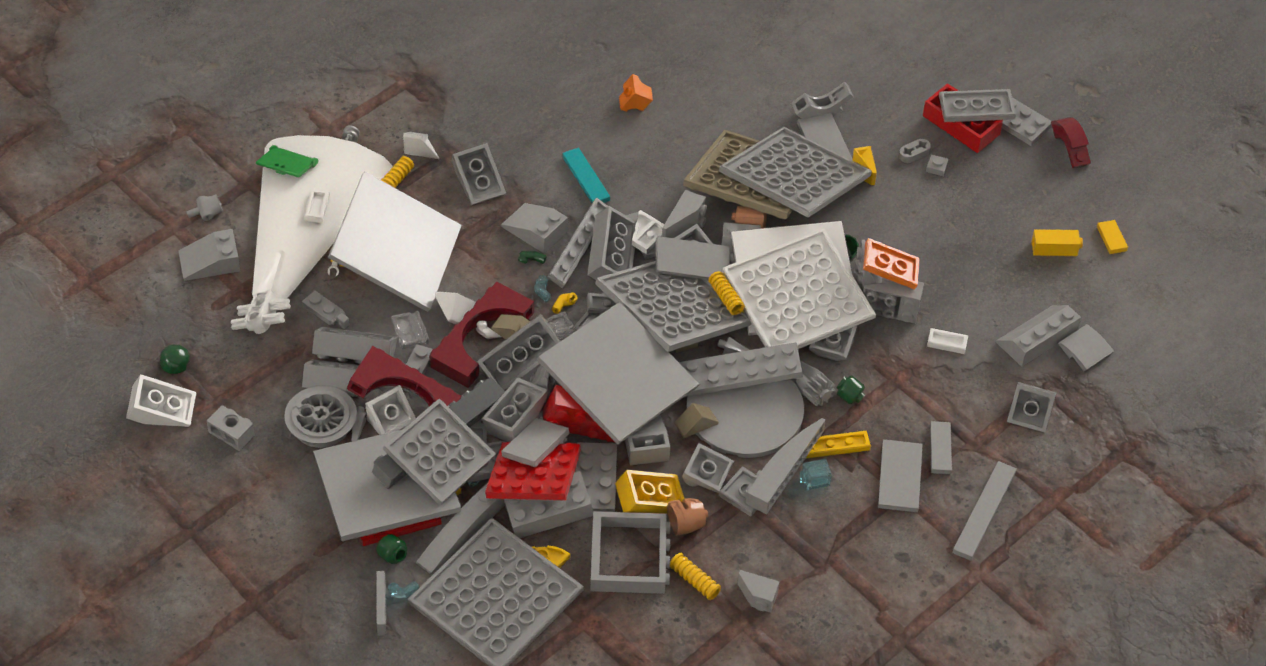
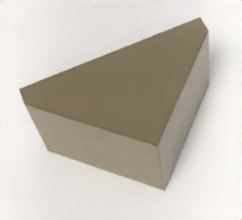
(695, 419)

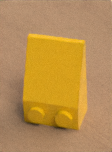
(647, 491)

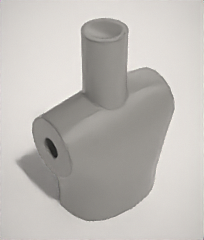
(206, 207)

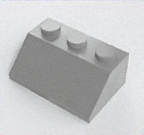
(328, 374)

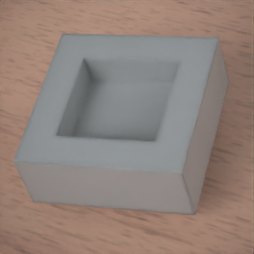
(937, 165)

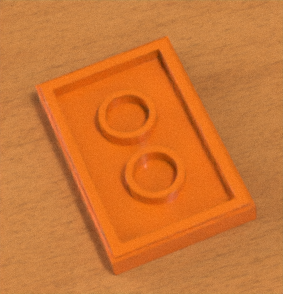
(891, 263)

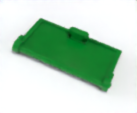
(286, 161)

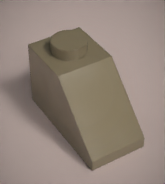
(508, 325)

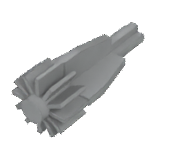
(814, 385)

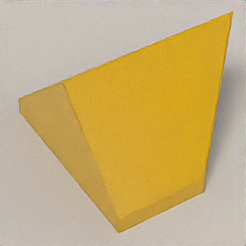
(864, 157)

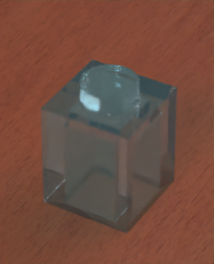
(815, 474)

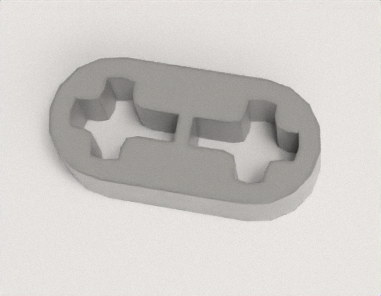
(913, 149)

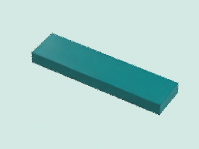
(585, 175)

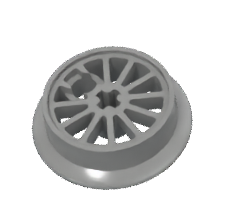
(320, 417)

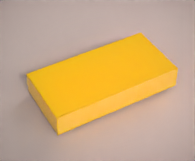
(1112, 237)

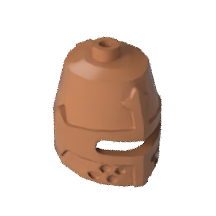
(750, 216)
(686, 515)

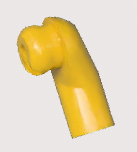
(564, 300)

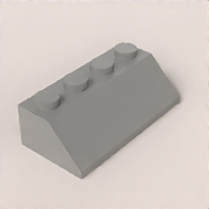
(611, 243)
(1040, 333)
(349, 344)
(518, 352)

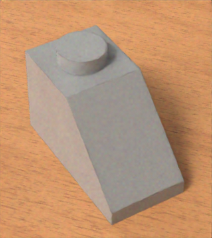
(758, 590)

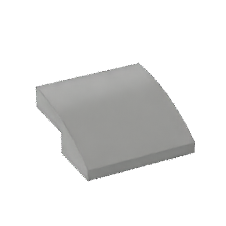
(1086, 347)

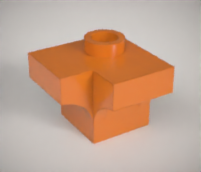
(635, 94)

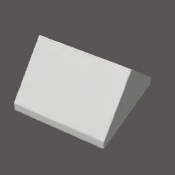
(389, 411)

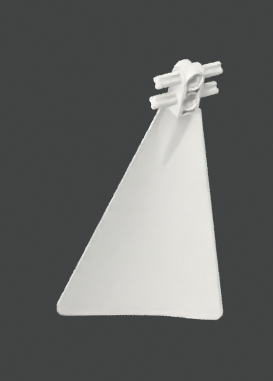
(285, 242)

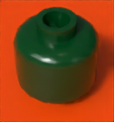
(850, 390)
(392, 549)

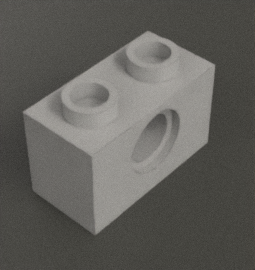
(230, 427)

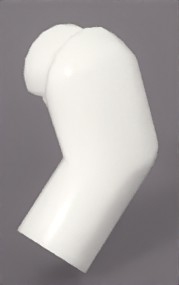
(485, 331)

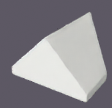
(418, 145)
(454, 305)

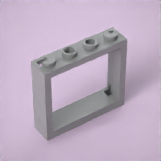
(630, 584)

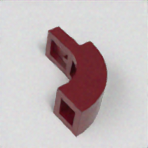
(1074, 139)

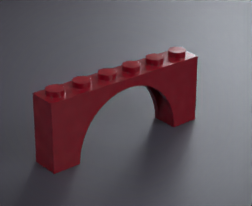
(451, 356)

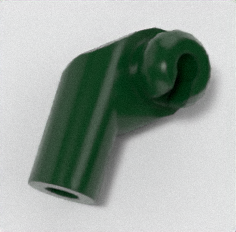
(531, 254)

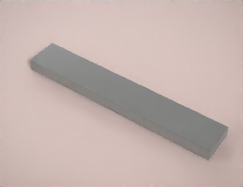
(576, 246)
(984, 510)

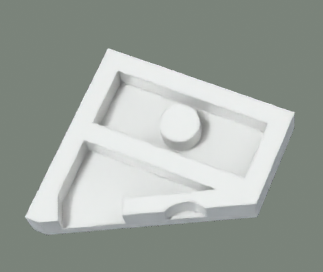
(646, 232)

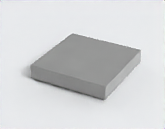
(735, 490)

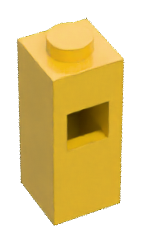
(1056, 242)

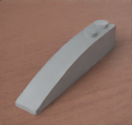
(781, 468)
(459, 530)

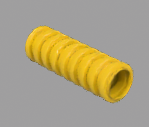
(398, 171)
(726, 293)
(695, 576)

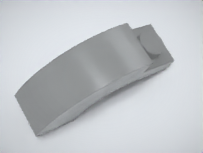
(809, 106)

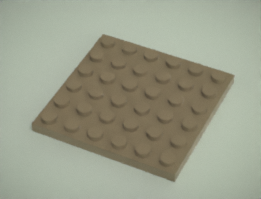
(707, 178)

